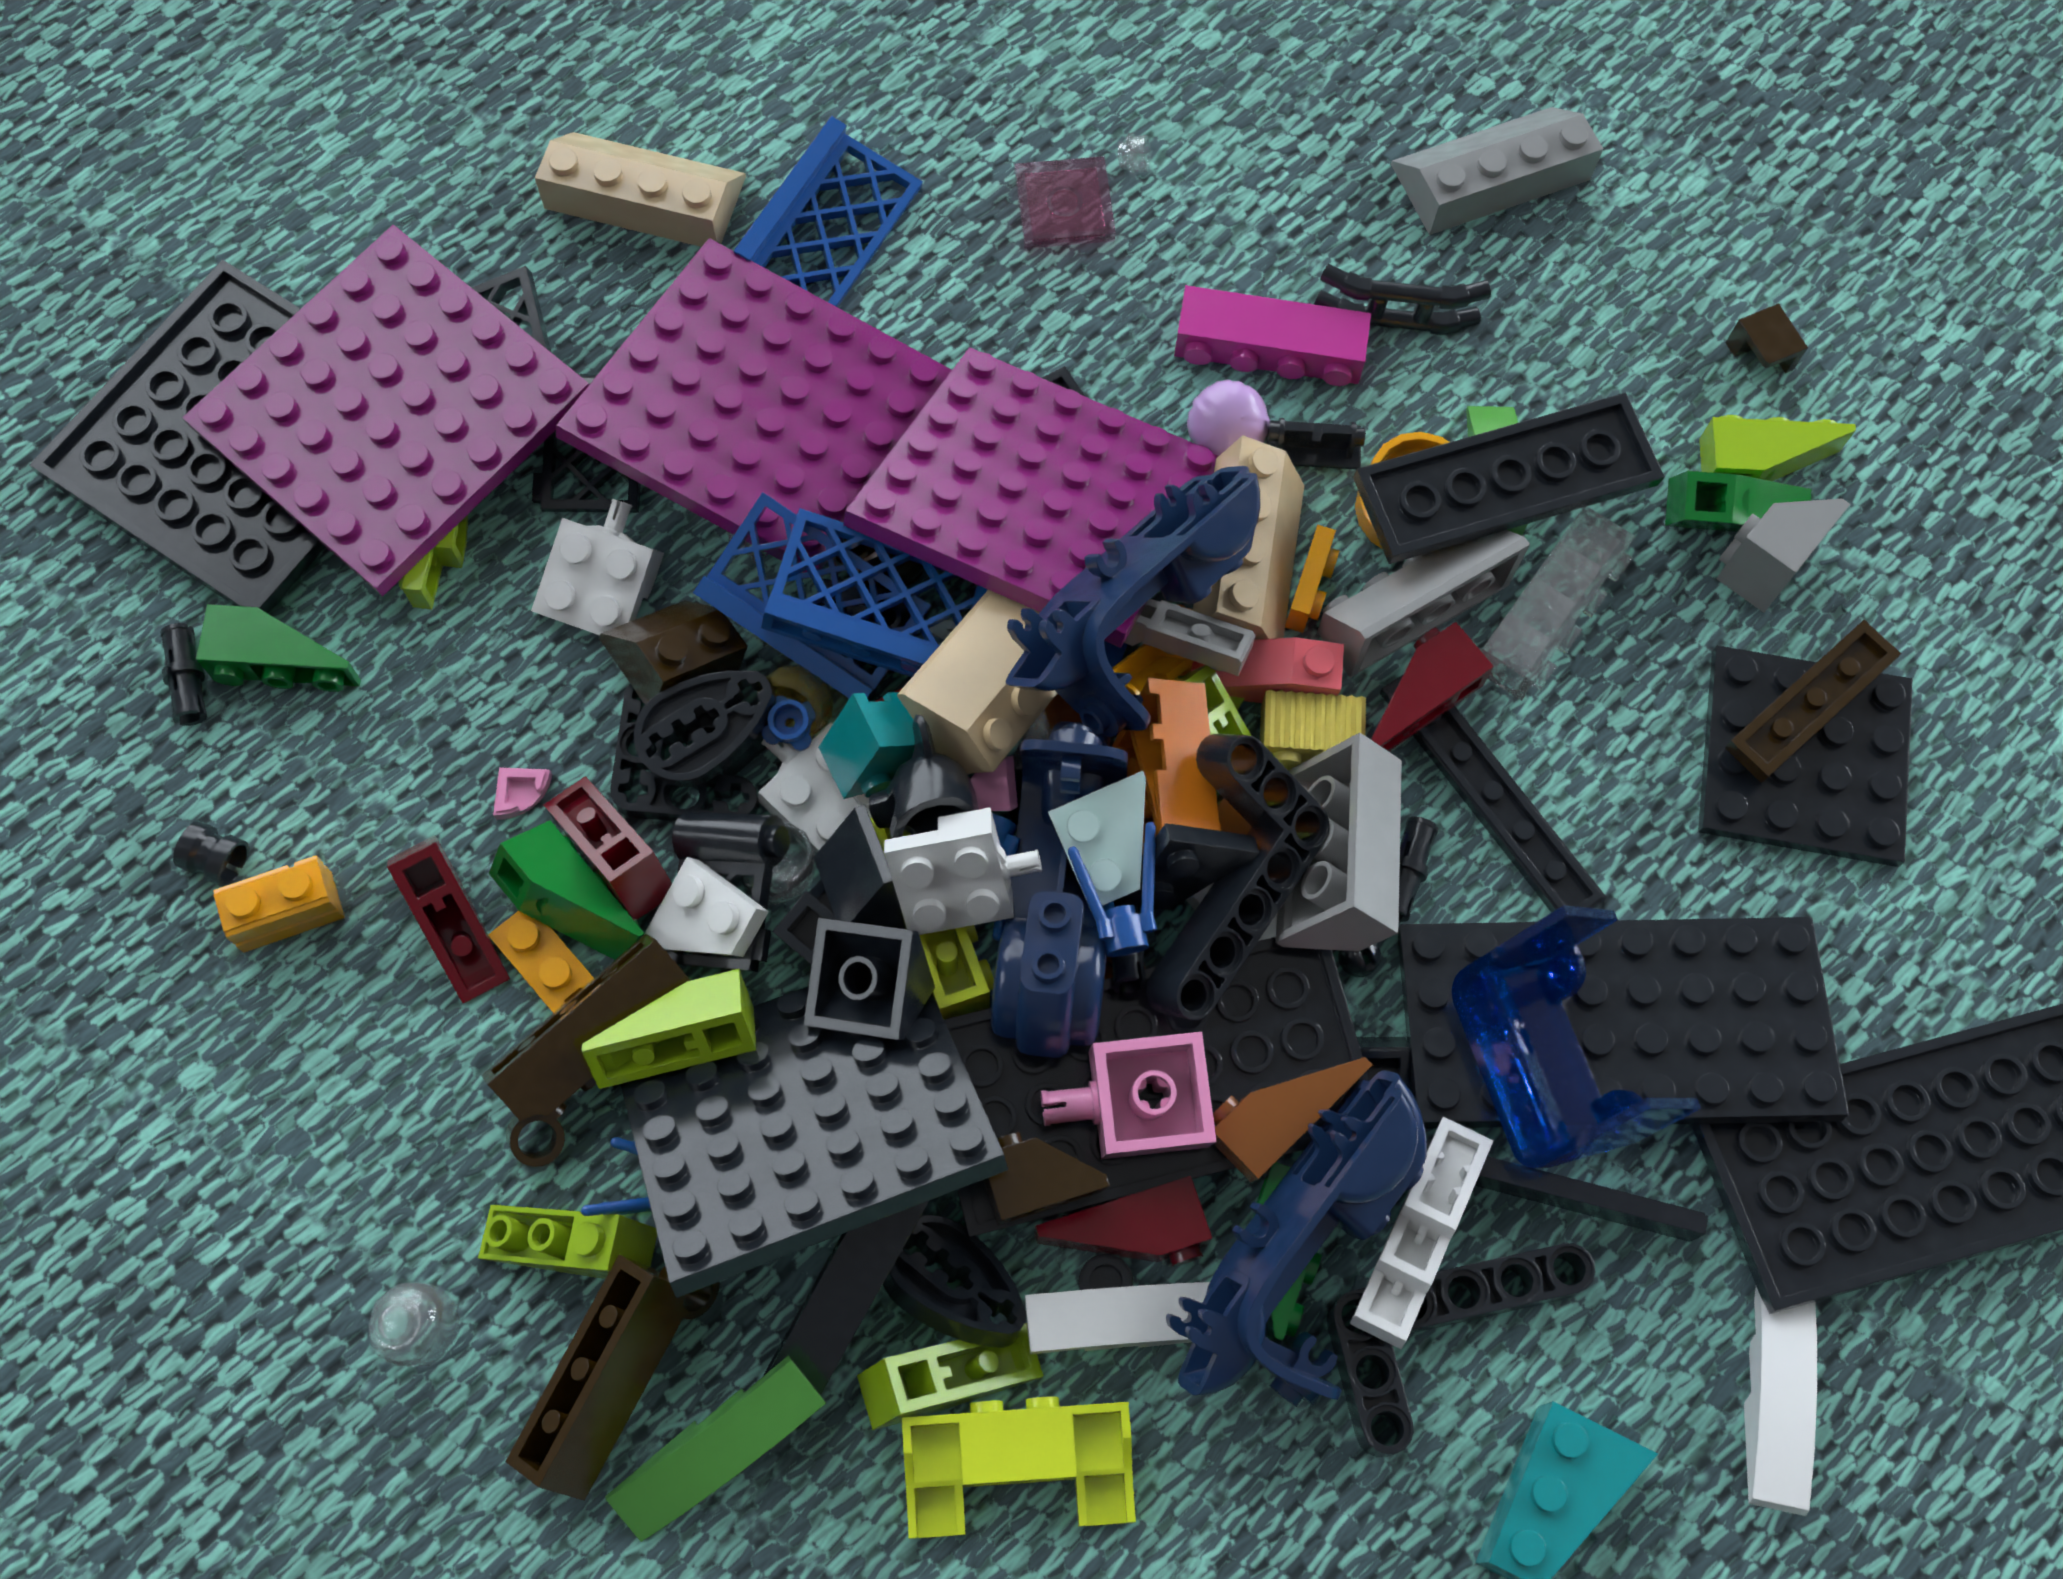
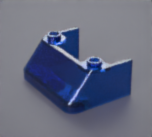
(1532, 1055)

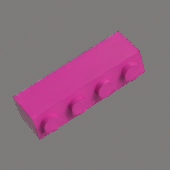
(1272, 335)

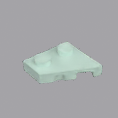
(1107, 834)

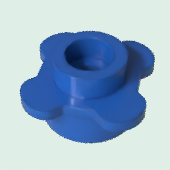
(798, 735)

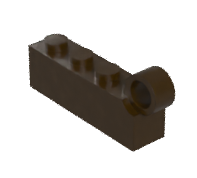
(549, 1061)
(603, 1377)

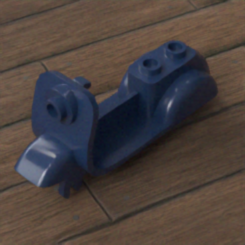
(1174, 550)
(1051, 950)
(1344, 1178)

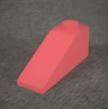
(1286, 666)

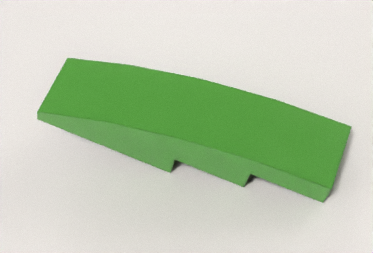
(715, 1449)

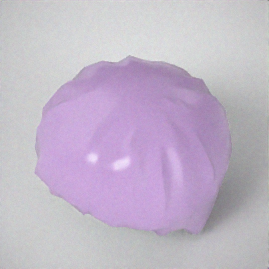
(1225, 414)

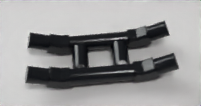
(1425, 298)

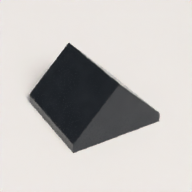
(858, 874)
(867, 979)

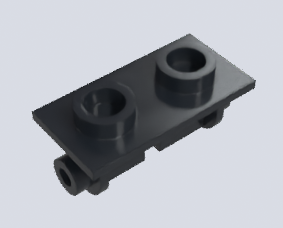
(1318, 443)

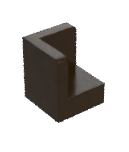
(1770, 337)

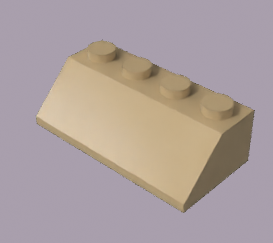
(638, 188)
(1260, 589)
(966, 691)

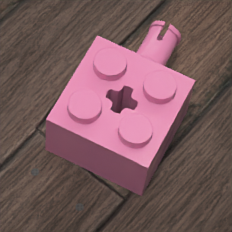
(1111, 1100)

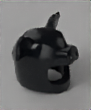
(922, 789)

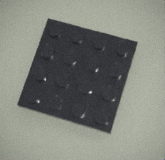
(1836, 792)

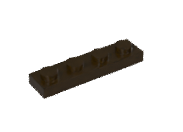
(1812, 701)

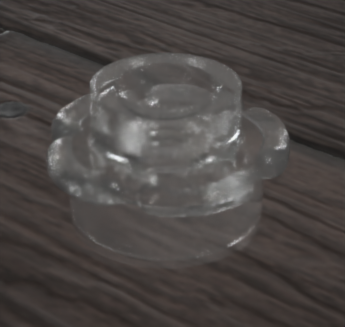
(1134, 154)

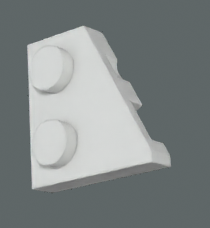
(706, 914)

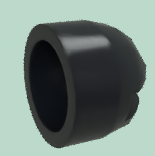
(1354, 961)

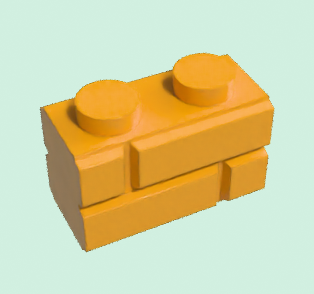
(278, 904)

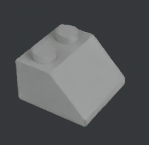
(1775, 547)

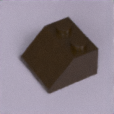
(674, 647)
(1038, 1179)

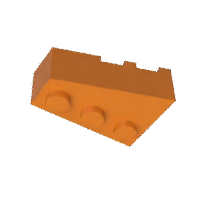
(1167, 756)

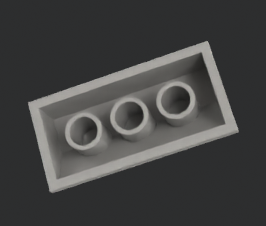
(1499, 167)
(1419, 597)
(1353, 882)

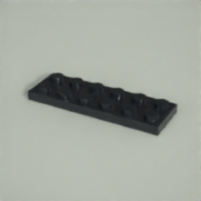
(1507, 477)

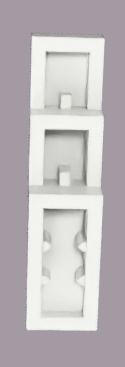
(1421, 1233)
(1107, 1317)
(1782, 1408)

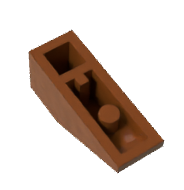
(1275, 1117)

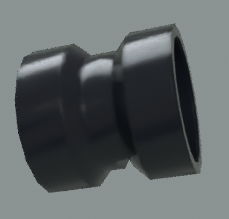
(206, 851)

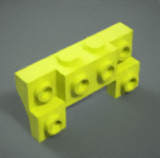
(1015, 1448)

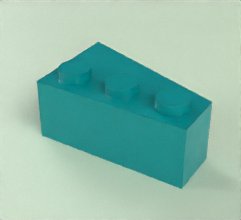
(868, 744)
(1558, 1492)

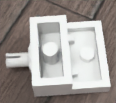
(596, 574)
(807, 792)
(955, 873)

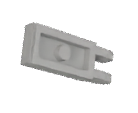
(1192, 636)

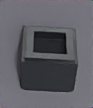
(1387, 1054)

